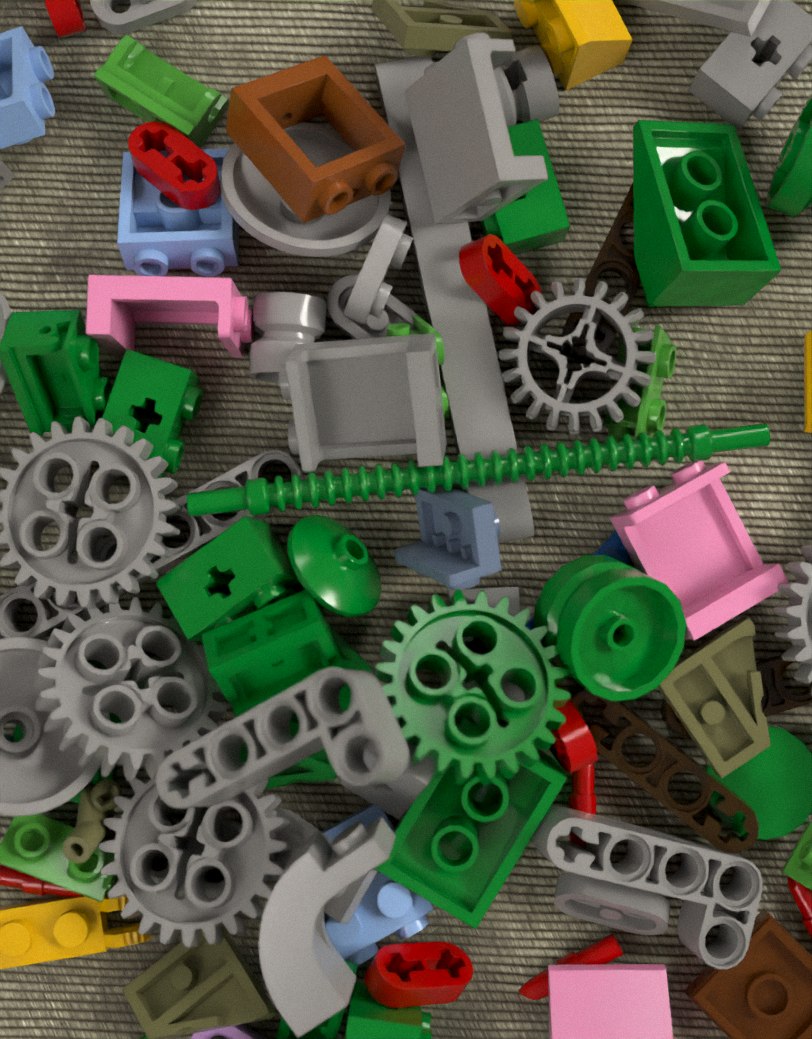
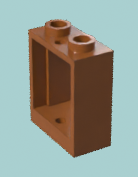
(297, 94)

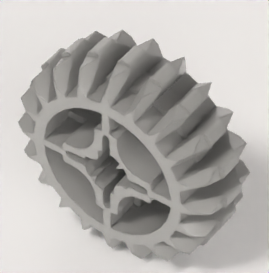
(593, 310)

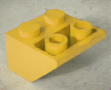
(577, 36)

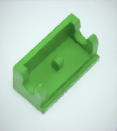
(160, 91)

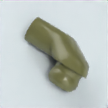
(94, 806)

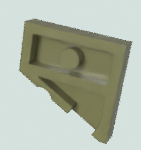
(436, 25)
(720, 698)
(198, 991)

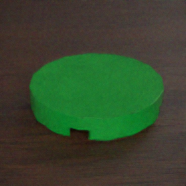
(773, 784)

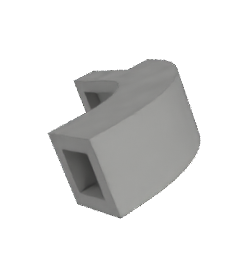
(295, 952)

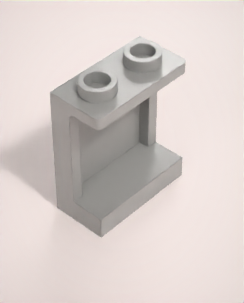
(465, 134)
(365, 399)

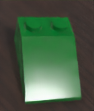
(697, 217)
(466, 838)

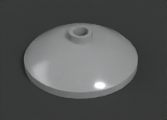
(270, 219)
(34, 770)

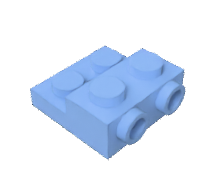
(23, 95)
(164, 236)
(383, 909)

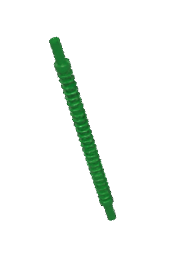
(696, 443)

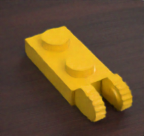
(61, 930)

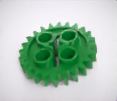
(511, 656)

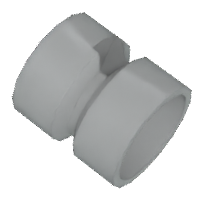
(527, 87)
(283, 322)

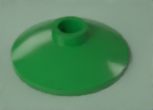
(334, 566)

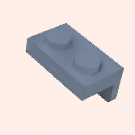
(456, 538)

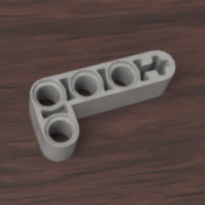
(274, 749)
(644, 869)

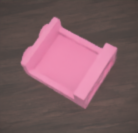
(122, 301)
(696, 547)

